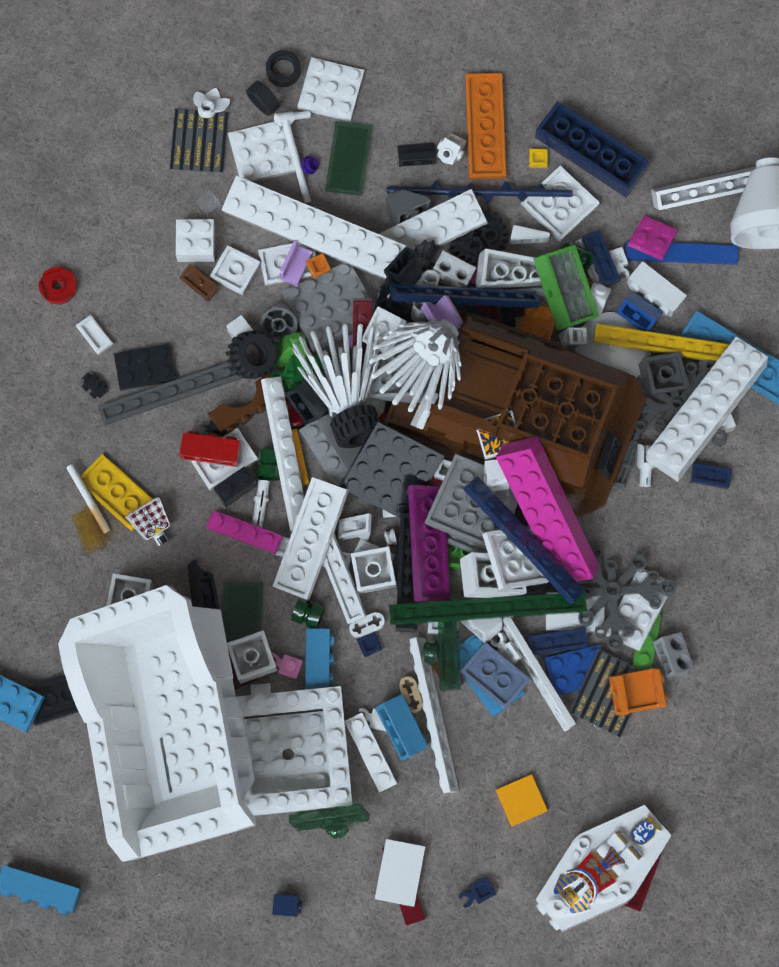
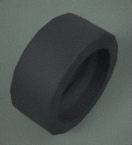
(283, 81)
(262, 98)

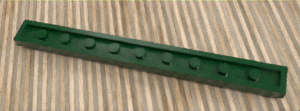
(484, 609)

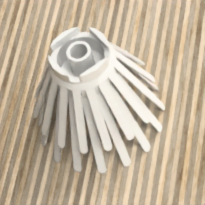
(432, 346)
(340, 390)

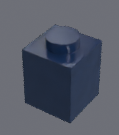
(286, 905)

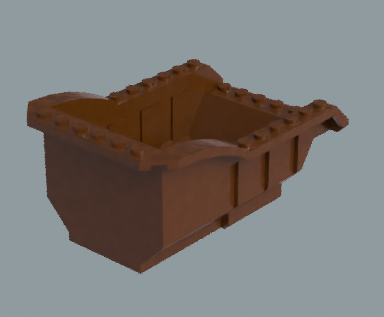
(552, 396)

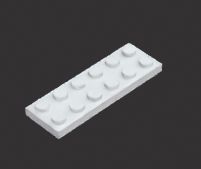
(440, 223)
(310, 538)

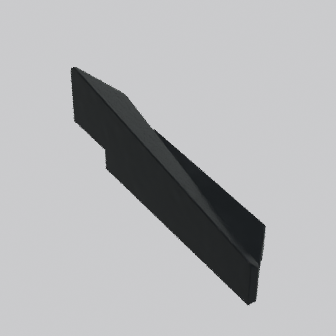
(202, 587)

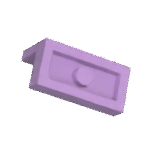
(294, 264)
(443, 310)

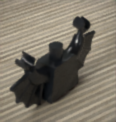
(406, 269)

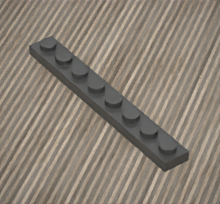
(167, 393)

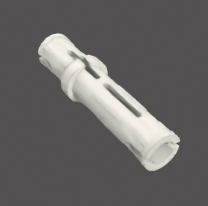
(263, 486)

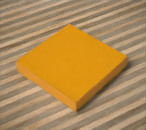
(521, 800)

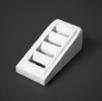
(526, 235)

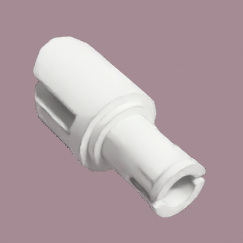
(644, 466)

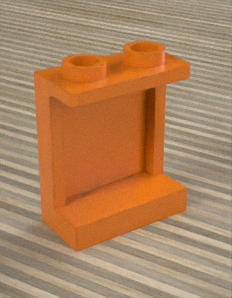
(638, 691)

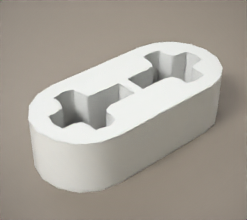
(368, 629)

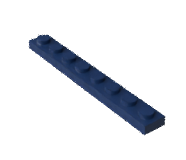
(465, 295)
(524, 540)

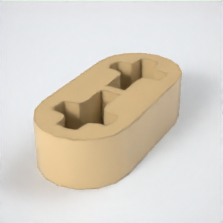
(415, 693)

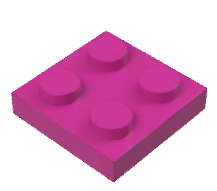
(653, 237)

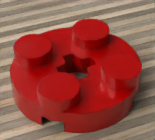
(60, 275)

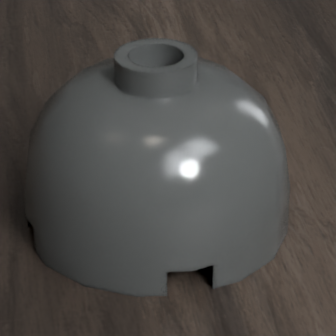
(278, 321)

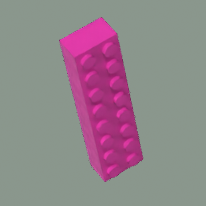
(546, 506)

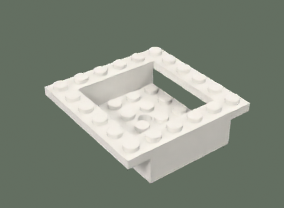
(320, 767)

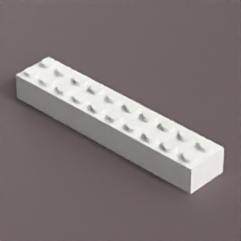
(311, 227)

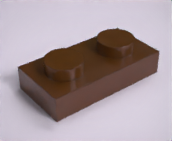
(199, 282)

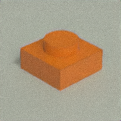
(317, 265)

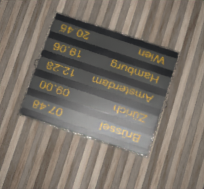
(198, 142)
(595, 698)

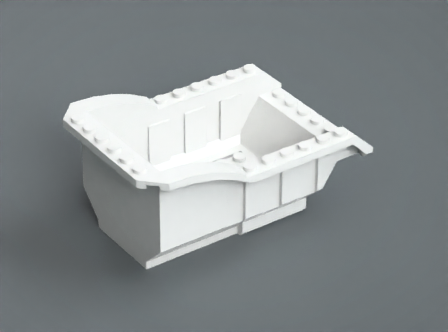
(160, 721)

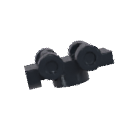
(91, 382)

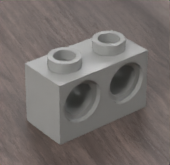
(671, 655)

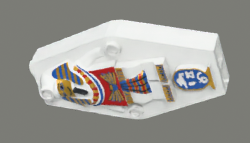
(602, 868)

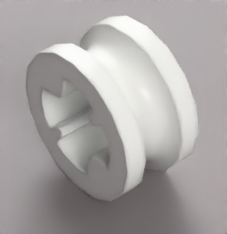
(390, 537)

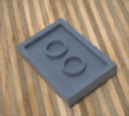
(495, 676)

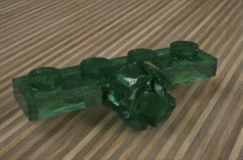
(445, 653)
(333, 820)

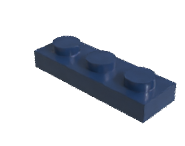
(602, 259)
(558, 641)

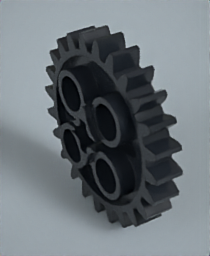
(494, 227)

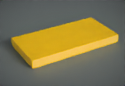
(114, 489)

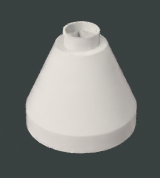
(757, 213)

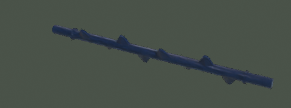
(487, 193)

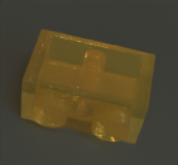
(87, 531)

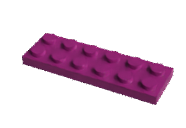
(427, 548)

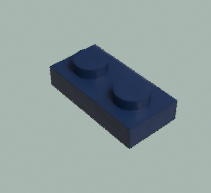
(710, 475)

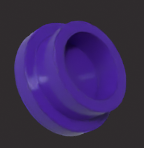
(310, 165)

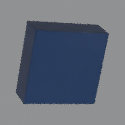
(369, 644)

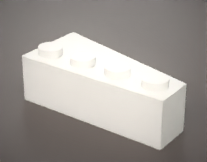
(505, 270)

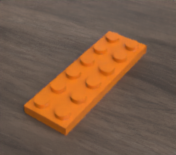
(485, 126)

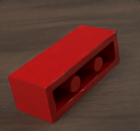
(210, 449)

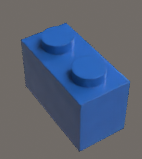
(639, 312)

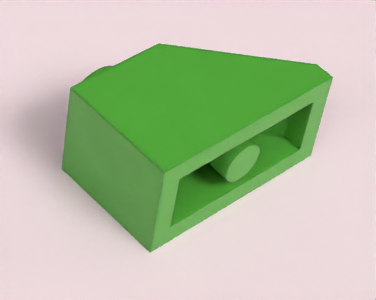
(285, 348)

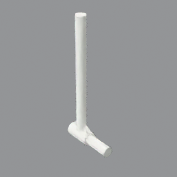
(286, 119)

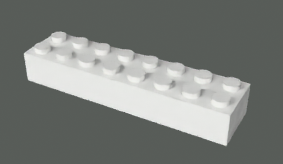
(706, 409)

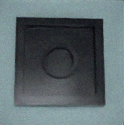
(609, 456)

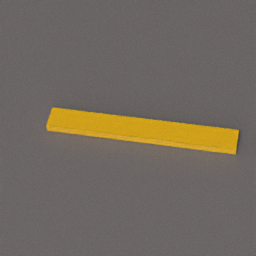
(658, 342)

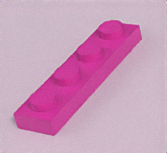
(244, 532)

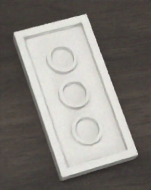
(636, 611)

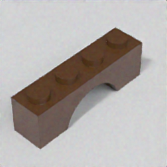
(227, 417)

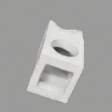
(573, 337)

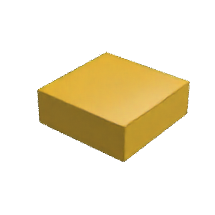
(538, 158)

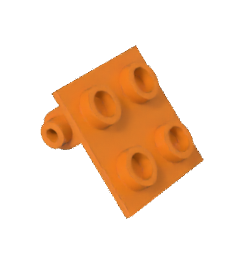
(538, 322)

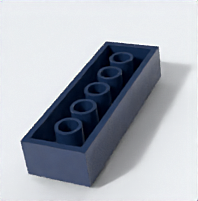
(591, 149)

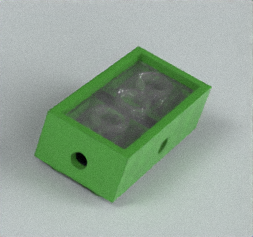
(566, 287)

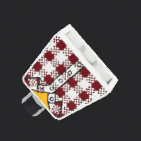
(150, 521)

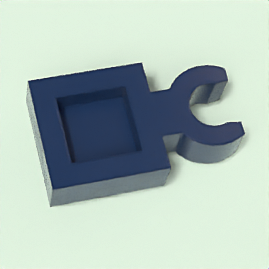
(480, 891)

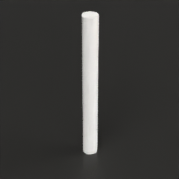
(88, 498)

